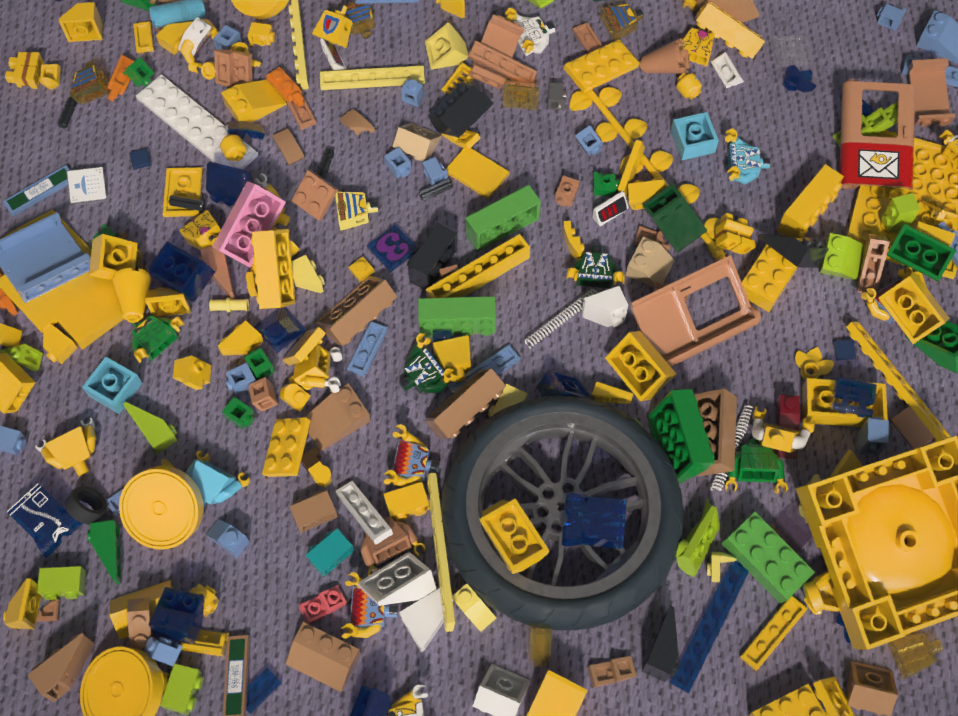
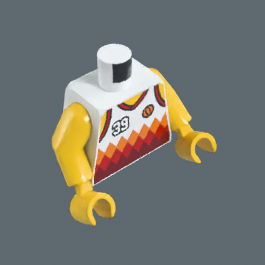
(194, 39)

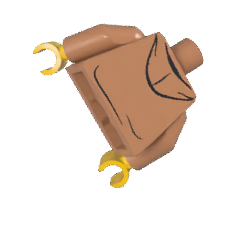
(391, 546)

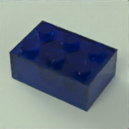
(180, 271)

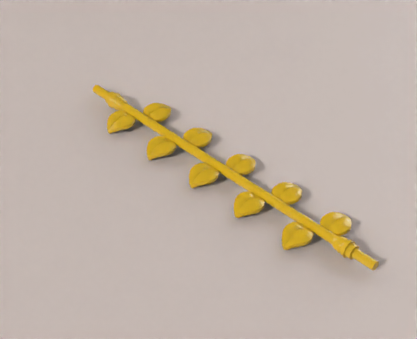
(659, 160)

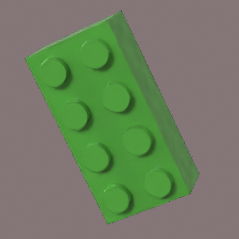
(502, 217)
(457, 315)
(768, 558)

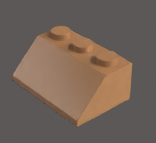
(322, 657)

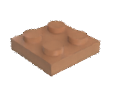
(314, 195)

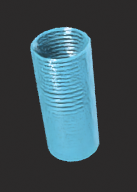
(172, 13)

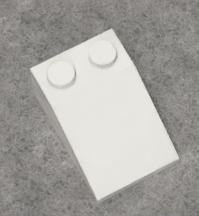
(399, 581)

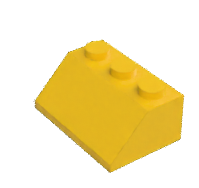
(914, 308)

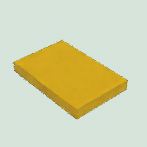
(477, 172)
(183, 183)

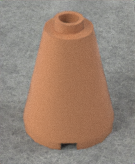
(667, 59)

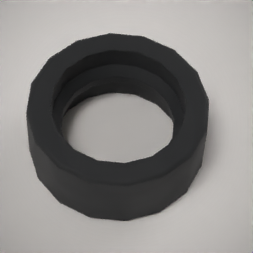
(82, 513)

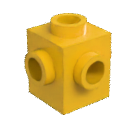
(210, 601)

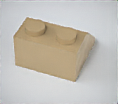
(416, 141)
(649, 263)

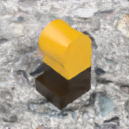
(319, 473)

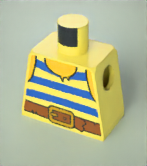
(353, 209)

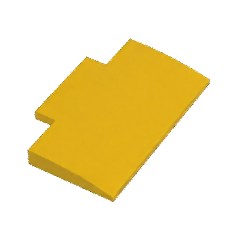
(81, 306)

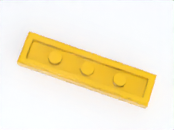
(773, 633)

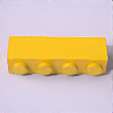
(729, 29)

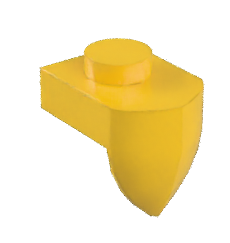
(50, 75)
(294, 396)

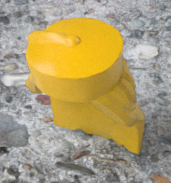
(819, 594)

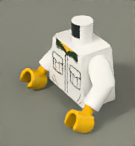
(536, 34)

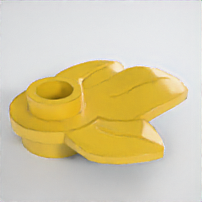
(814, 362)

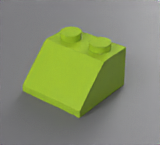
(842, 257)

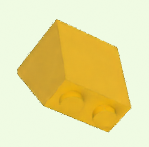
(557, 697)

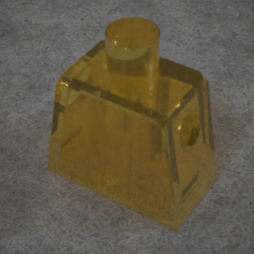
(914, 653)

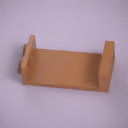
(502, 37)
(930, 92)

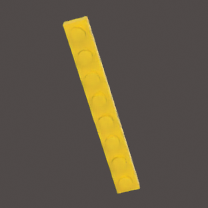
(894, 378)

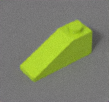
(153, 428)

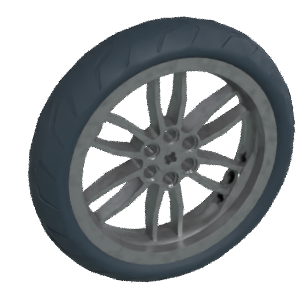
(623, 582)

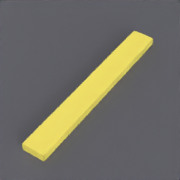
(440, 551)

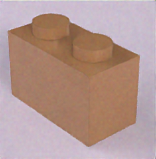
(313, 511)
(138, 619)

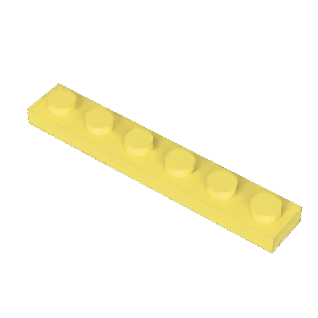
(297, 36)
(370, 77)

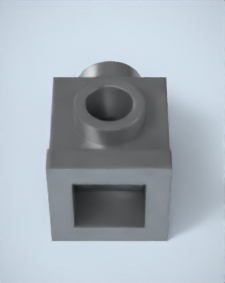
(557, 96)

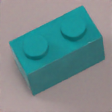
(329, 552)

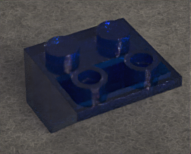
(178, 615)
(371, 702)

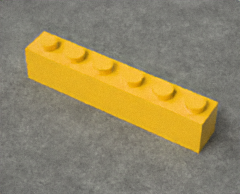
(482, 270)

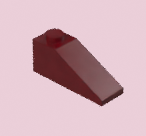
(789, 417)

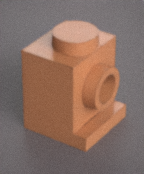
(567, 191)
(262, 394)

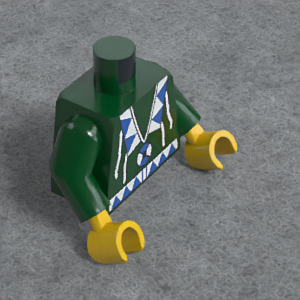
(595, 270)
(424, 370)

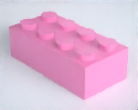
(252, 212)

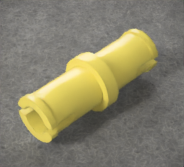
(229, 304)

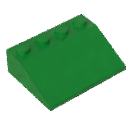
(682, 434)

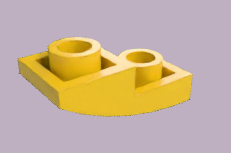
(572, 242)

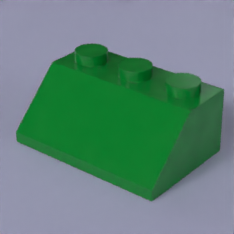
(921, 252)

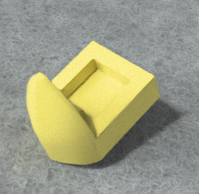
(713, 568)

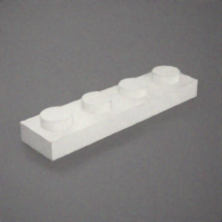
(364, 512)

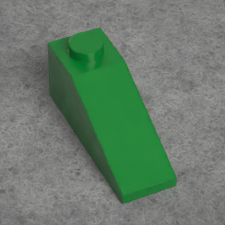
(106, 542)

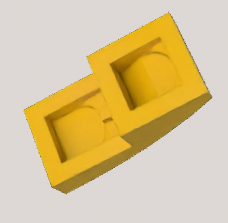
(466, 141)

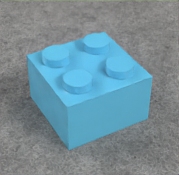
(694, 136)
(112, 385)

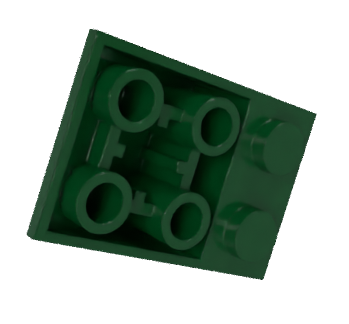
(674, 218)

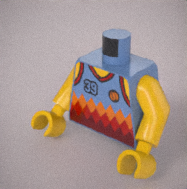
(875, 306)
(410, 460)
(366, 615)

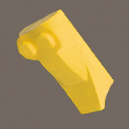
(513, 535)

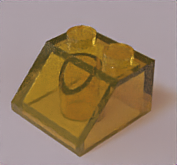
(521, 95)

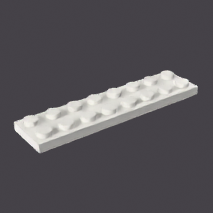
(190, 121)

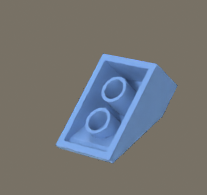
(941, 36)

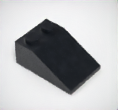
(800, 251)
(664, 652)

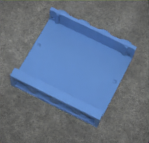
(41, 258)

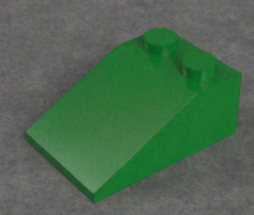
(941, 346)

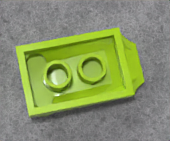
(698, 542)

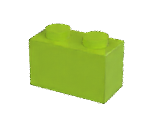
(900, 211)
(61, 582)
(181, 689)

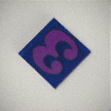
(392, 248)

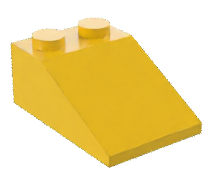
(252, 100)

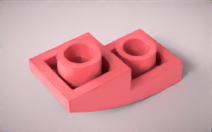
(324, 604)

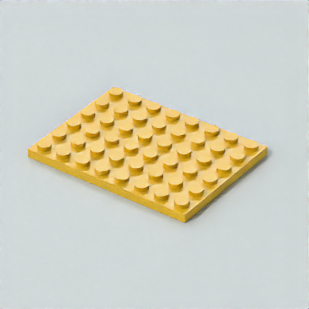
(933, 181)

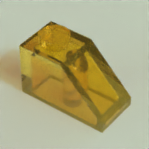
(540, 646)

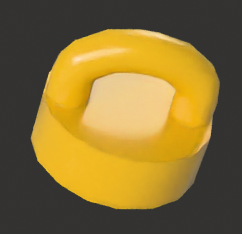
(208, 70)

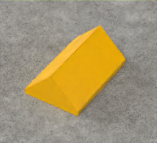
(118, 606)

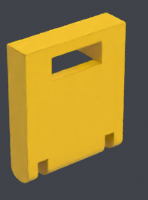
(304, 346)

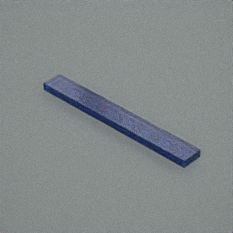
(709, 626)

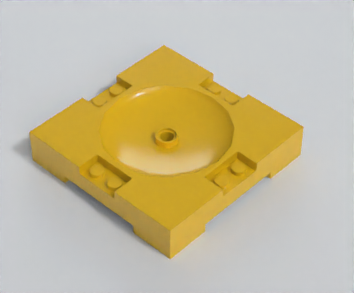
(861, 531)

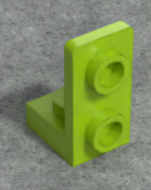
(25, 356)

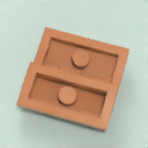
(232, 67)

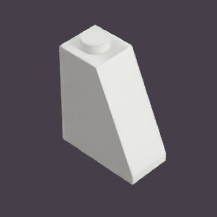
(424, 618)

